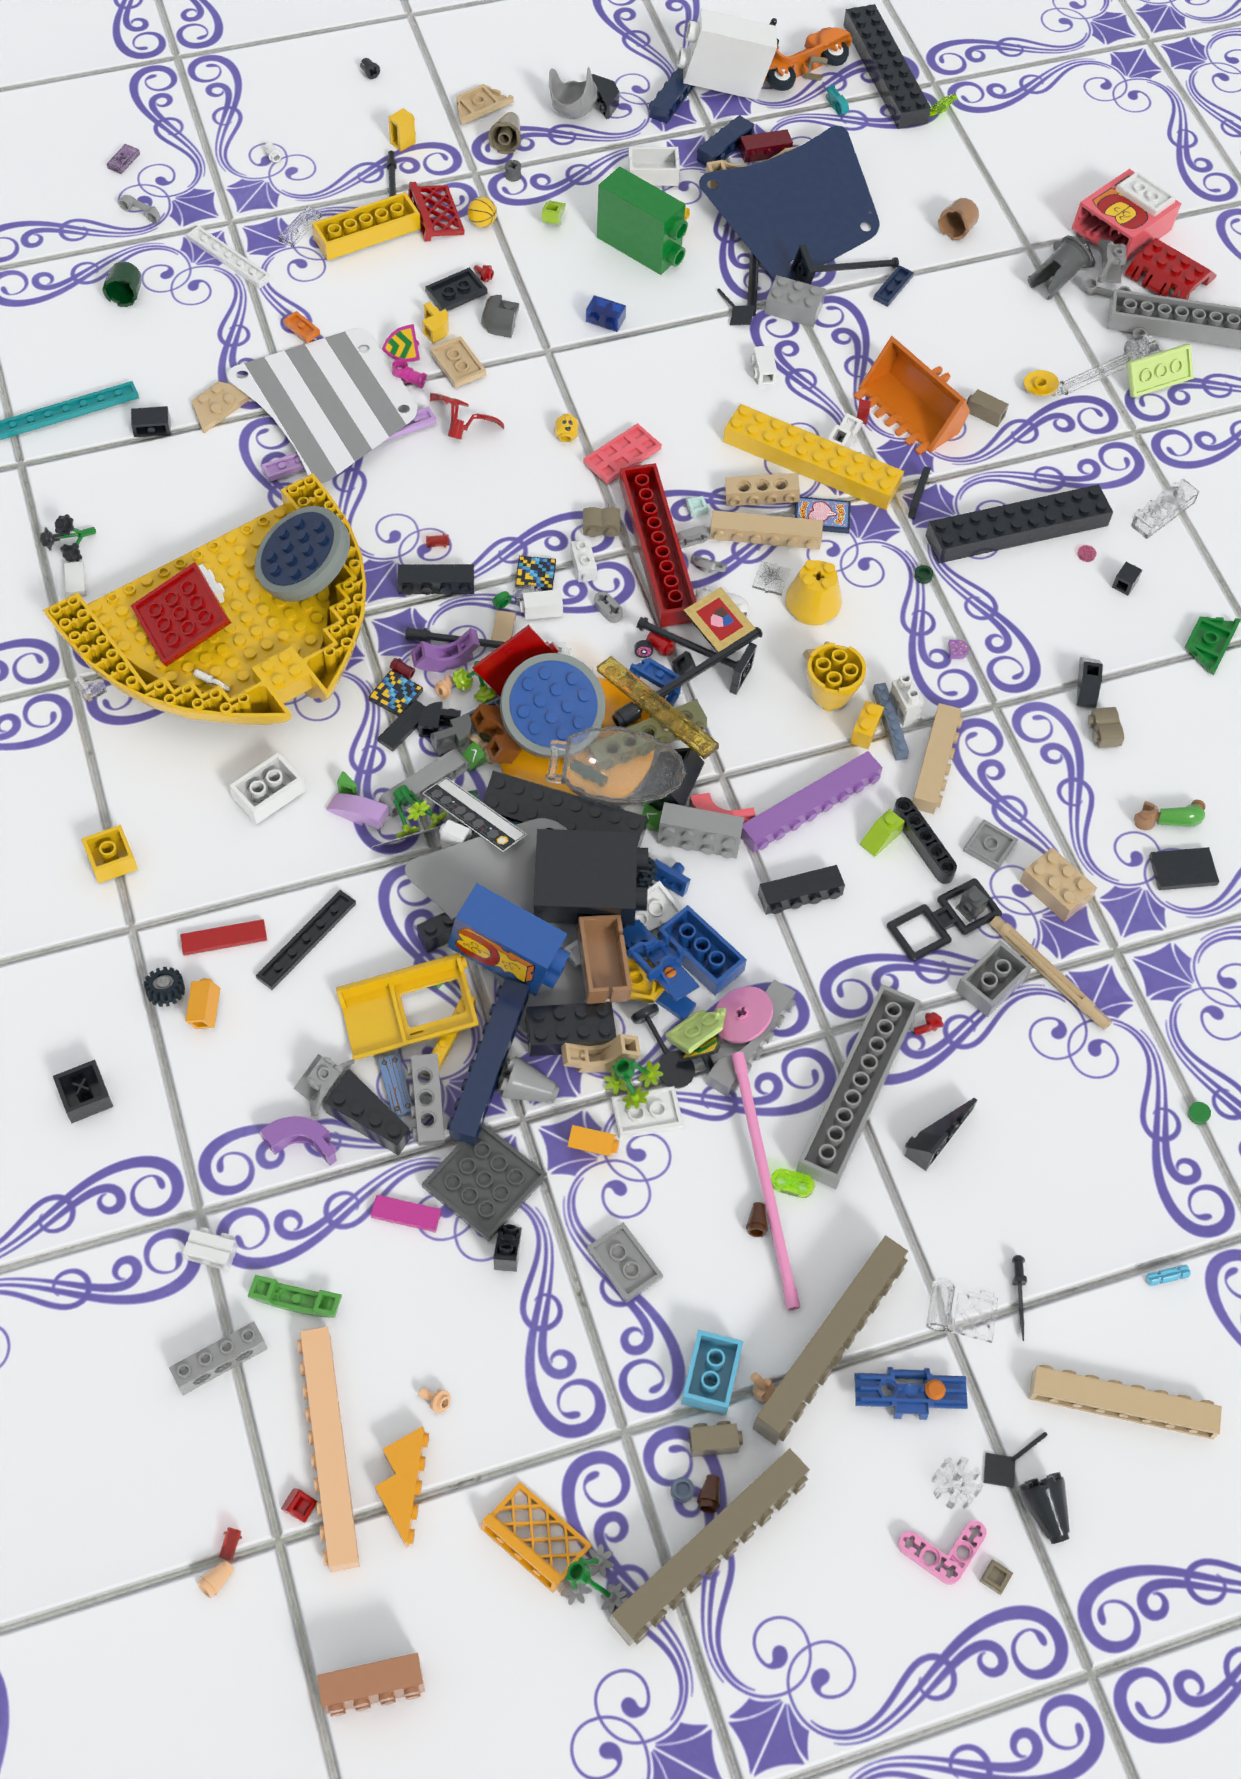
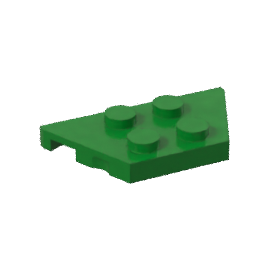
(1211, 640)

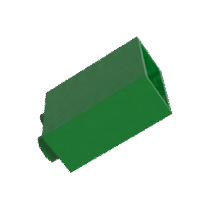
(641, 221)

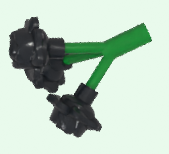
(64, 527)

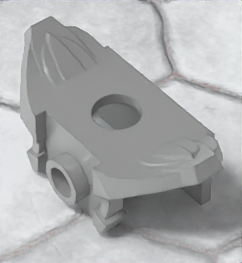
(1112, 258)
(318, 1080)

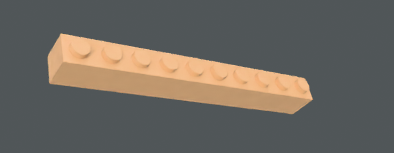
(329, 1450)

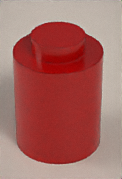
(661, 644)

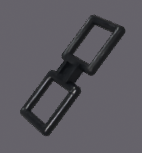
(942, 920)

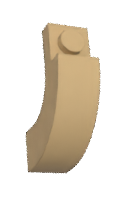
(600, 1057)

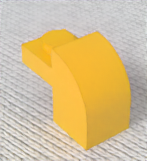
(436, 323)

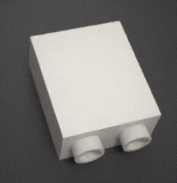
(727, 53)

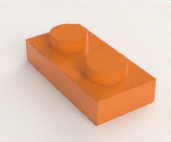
(301, 327)

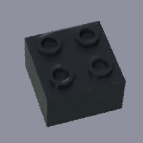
(83, 1091)

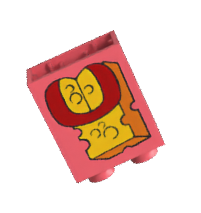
(1116, 218)

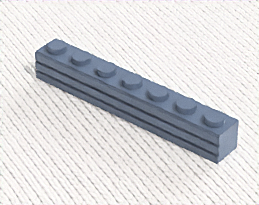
(891, 722)

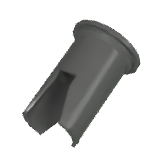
(1062, 265)

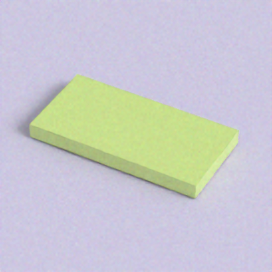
(1160, 370)

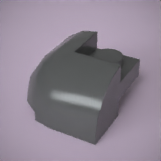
(499, 316)
(452, 737)

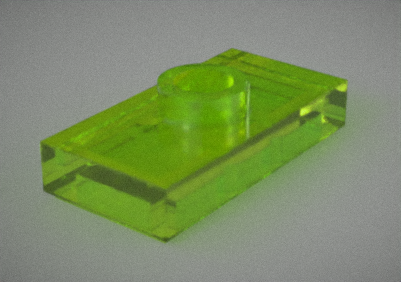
(941, 105)

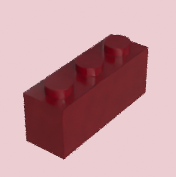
(764, 145)

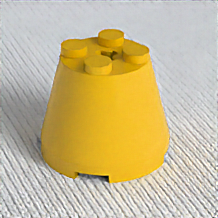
(814, 593)
(835, 675)

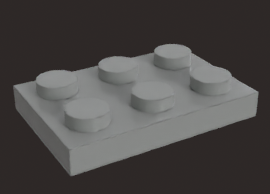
(624, 1262)

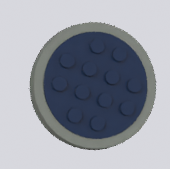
(302, 553)

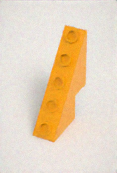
(400, 1490)

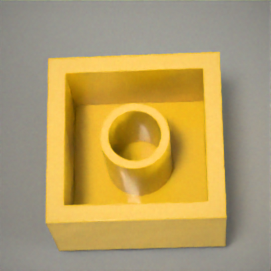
(109, 854)

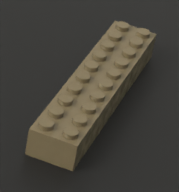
(829, 1341)
(709, 1547)

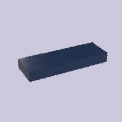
(893, 286)

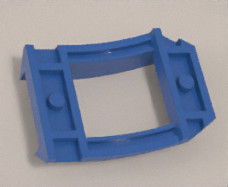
(658, 675)

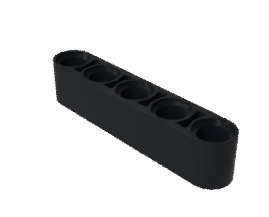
(925, 848)

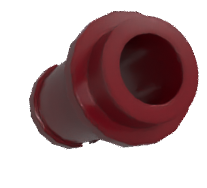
(402, 668)

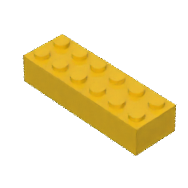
(366, 226)

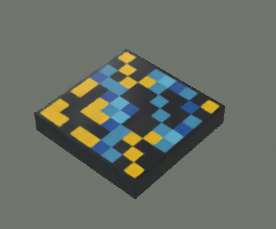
(536, 572)
(395, 693)

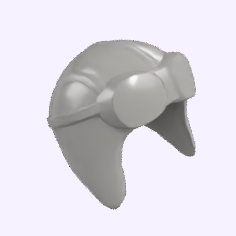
(573, 97)

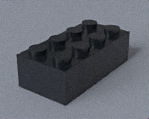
(577, 1024)

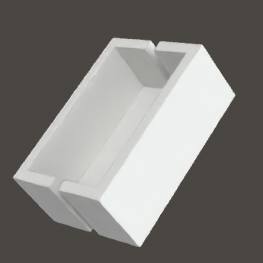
(655, 164)

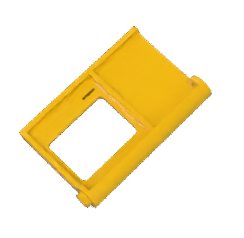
(377, 1014)

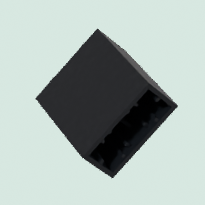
(588, 875)

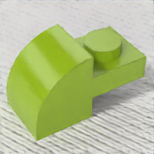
(553, 212)

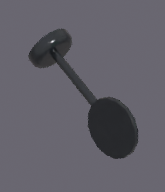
(674, 1072)

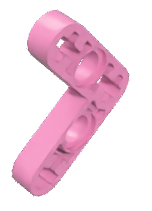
(950, 1560)

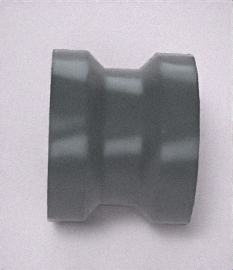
(513, 170)

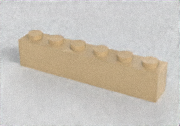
(766, 529)
(936, 758)

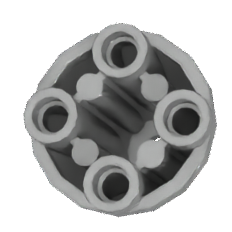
(526, 1083)

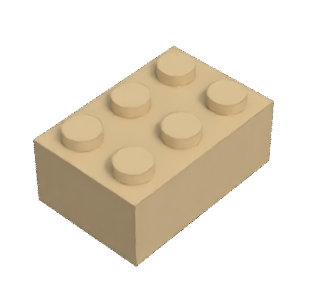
(1058, 884)

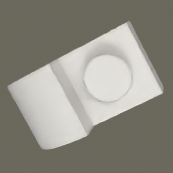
(846, 431)

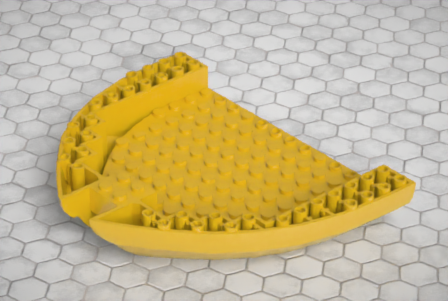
(262, 656)

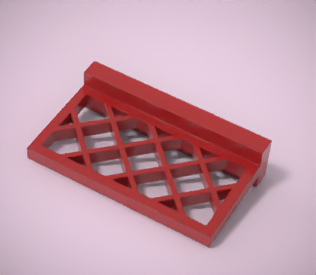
(428, 223)

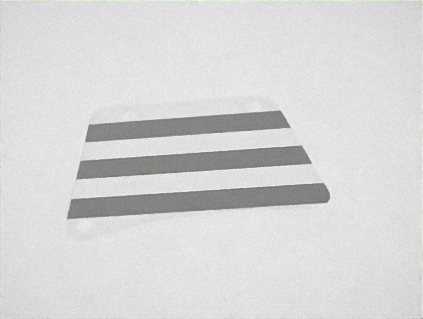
(329, 398)

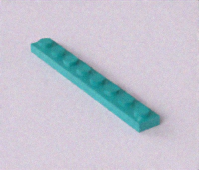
(67, 409)

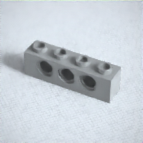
(427, 1065)
(218, 1358)

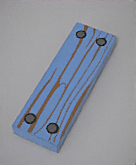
(395, 1084)

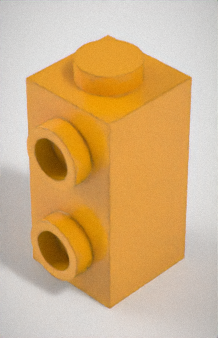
(203, 1004)
(593, 1141)

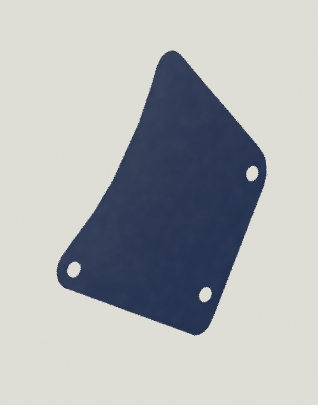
(798, 199)

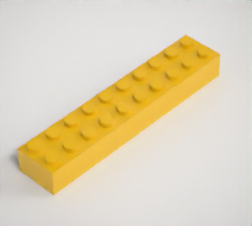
(813, 456)

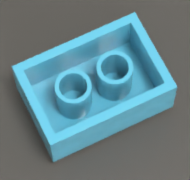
(712, 1372)

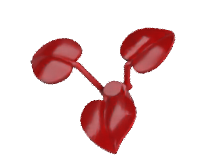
(456, 426)

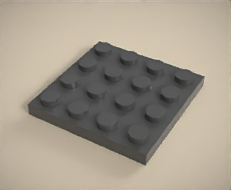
(484, 1182)

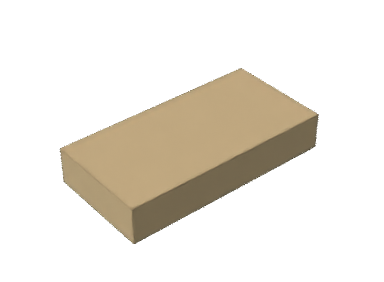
(503, 626)

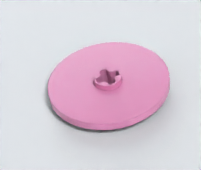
(757, 1018)

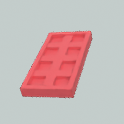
(621, 452)

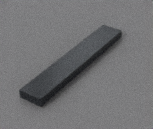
(305, 940)

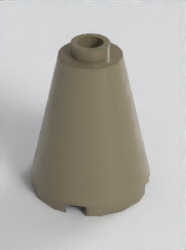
(506, 134)

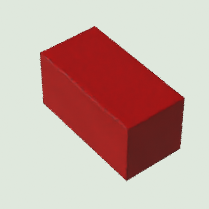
(863, 410)

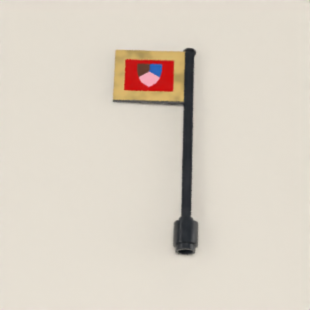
(721, 626)

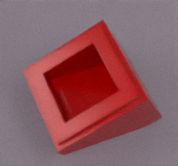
(299, 1505)

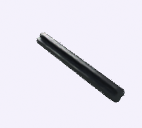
(753, 281)

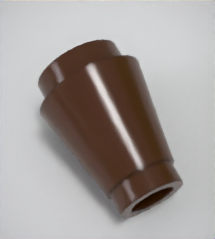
(757, 1220)
(709, 1496)

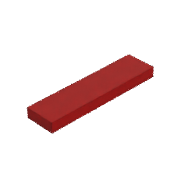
(223, 937)

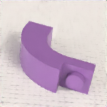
(448, 656)
(299, 1130)

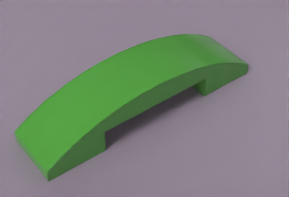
(294, 1298)

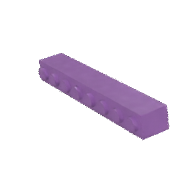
(811, 801)

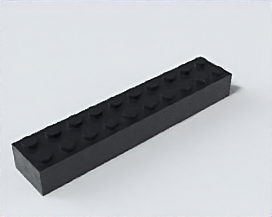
(887, 66)
(1018, 523)

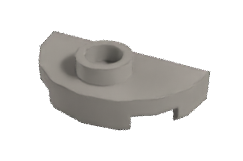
(708, 565)

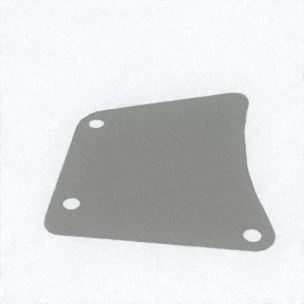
(453, 872)

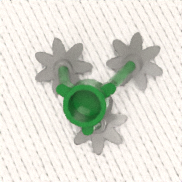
(580, 1574)

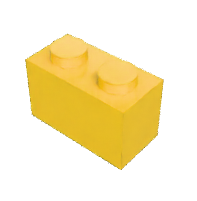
(402, 129)
(867, 725)

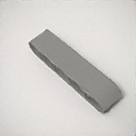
(449, 765)

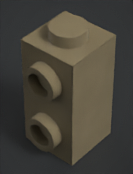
(987, 407)
(714, 1439)

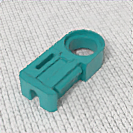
(837, 101)

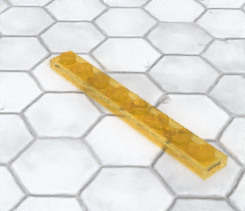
(658, 707)

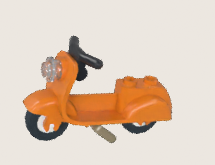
(822, 48)

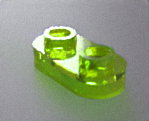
(792, 1182)

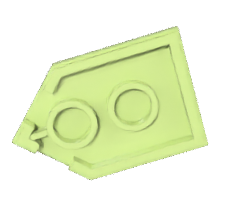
(696, 1030)

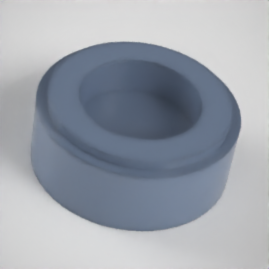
(682, 1490)

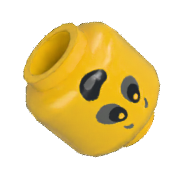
(566, 427)

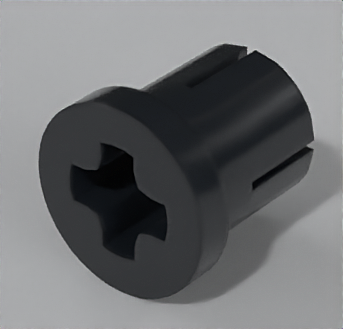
(371, 68)

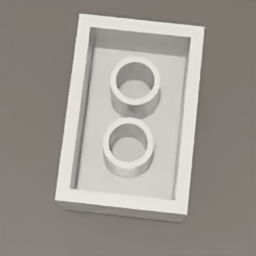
(267, 788)

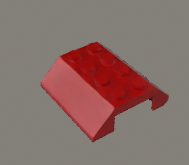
(1168, 269)

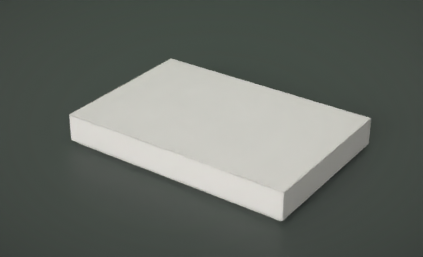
(1145, 194)
(655, 1116)

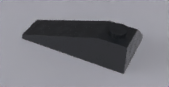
(931, 1141)

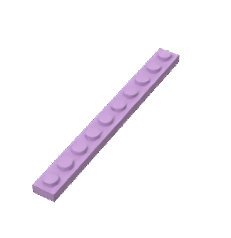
(292, 463)

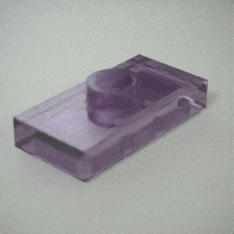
(123, 158)

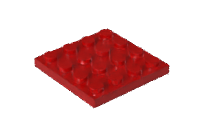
(180, 614)

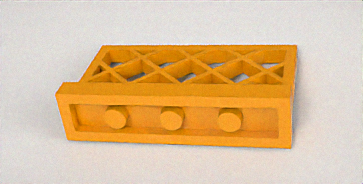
(522, 1552)

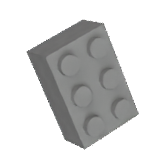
(795, 301)
(993, 978)

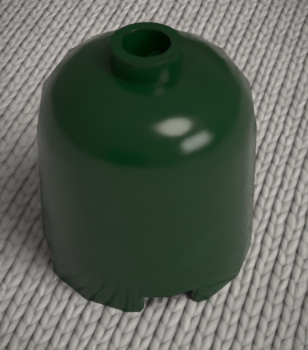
(122, 284)

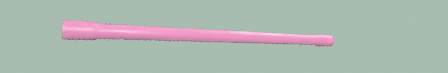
(789, 1288)

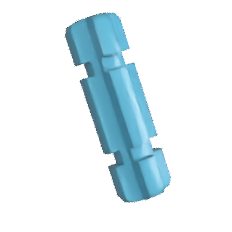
(1168, 1275)

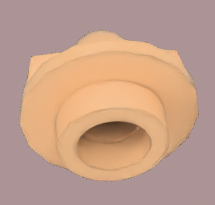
(443, 688)
(762, 1388)
(439, 1401)

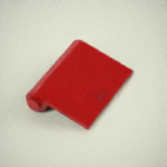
(502, 661)

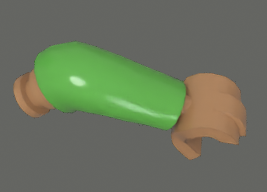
(1181, 816)

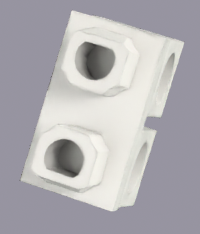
(906, 700)

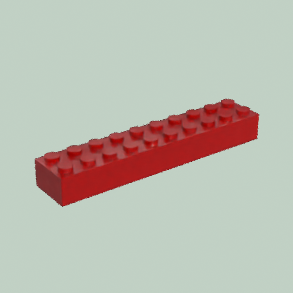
(657, 543)

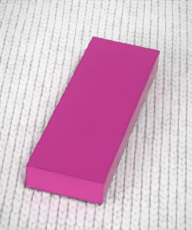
(406, 1213)

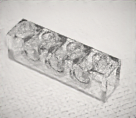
(1164, 508)

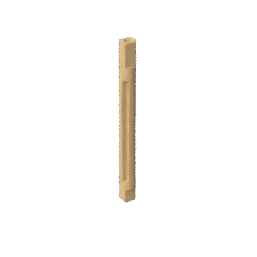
(1048, 970)

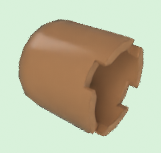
(958, 218)

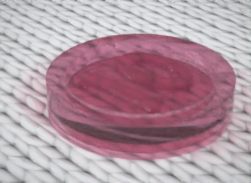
(1086, 553)

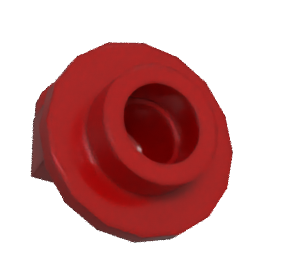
(485, 272)
(933, 1022)

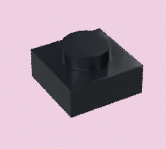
(683, 663)

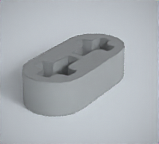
(693, 536)
(605, 609)

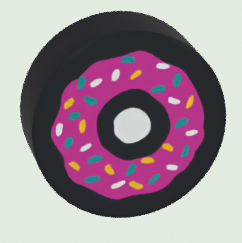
(643, 649)

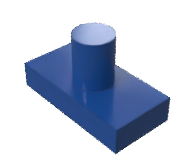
(672, 877)

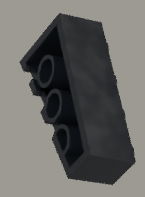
(367, 1114)

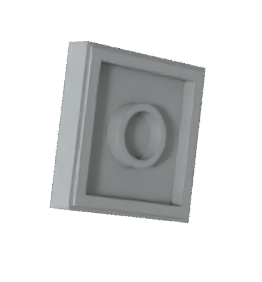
(990, 845)

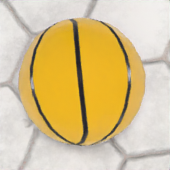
(482, 212)

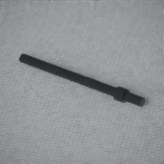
(391, 166)

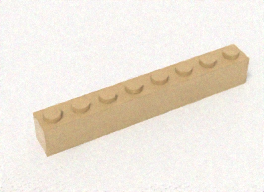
(1125, 1402)

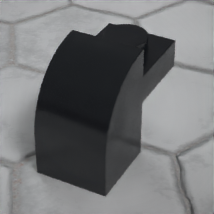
(434, 717)

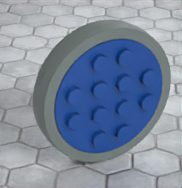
(550, 701)

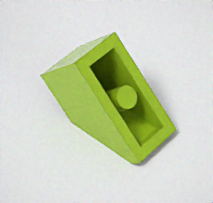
(882, 833)

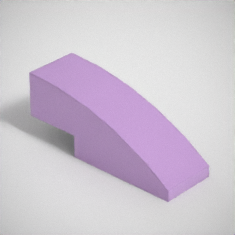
(359, 809)

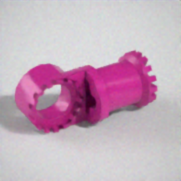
(408, 373)

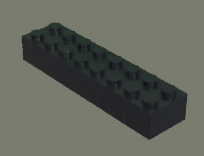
(526, 801)

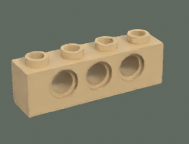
(762, 489)

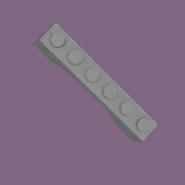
(722, 1075)

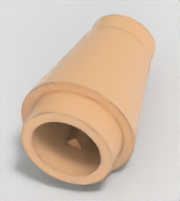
(214, 1580)

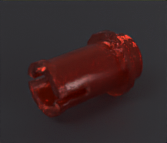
(438, 540)
(230, 1543)

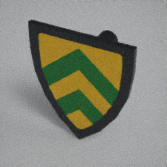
(705, 1051)

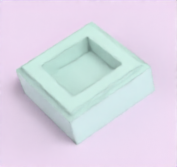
(696, 506)

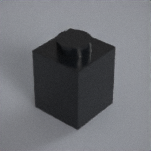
(1127, 578)

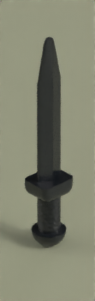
(1019, 1279)

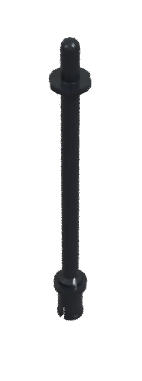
(426, 635)

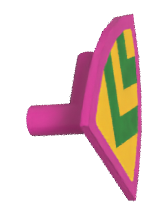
(402, 344)

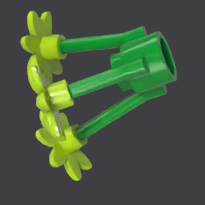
(405, 797)
(622, 1074)

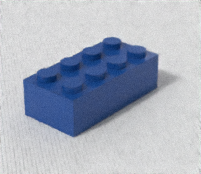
(706, 952)

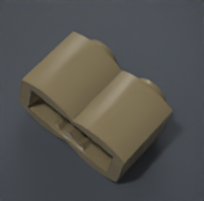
(601, 521)
(1106, 727)

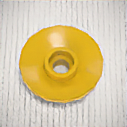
(1041, 382)

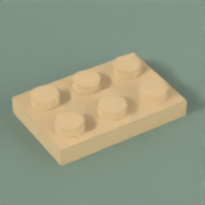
(458, 362)

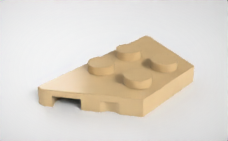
(480, 102)
(217, 404)

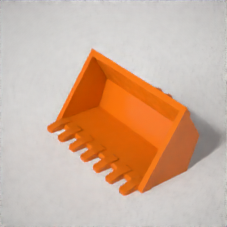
(914, 397)

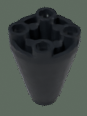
(1048, 1505)

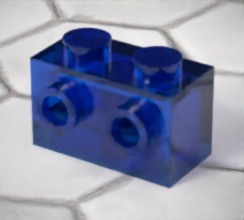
(605, 313)

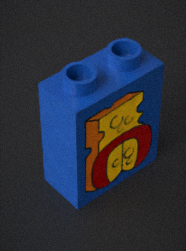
(508, 940)

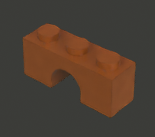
(501, 747)

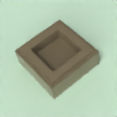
(996, 1577)

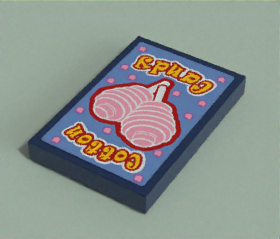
(832, 512)

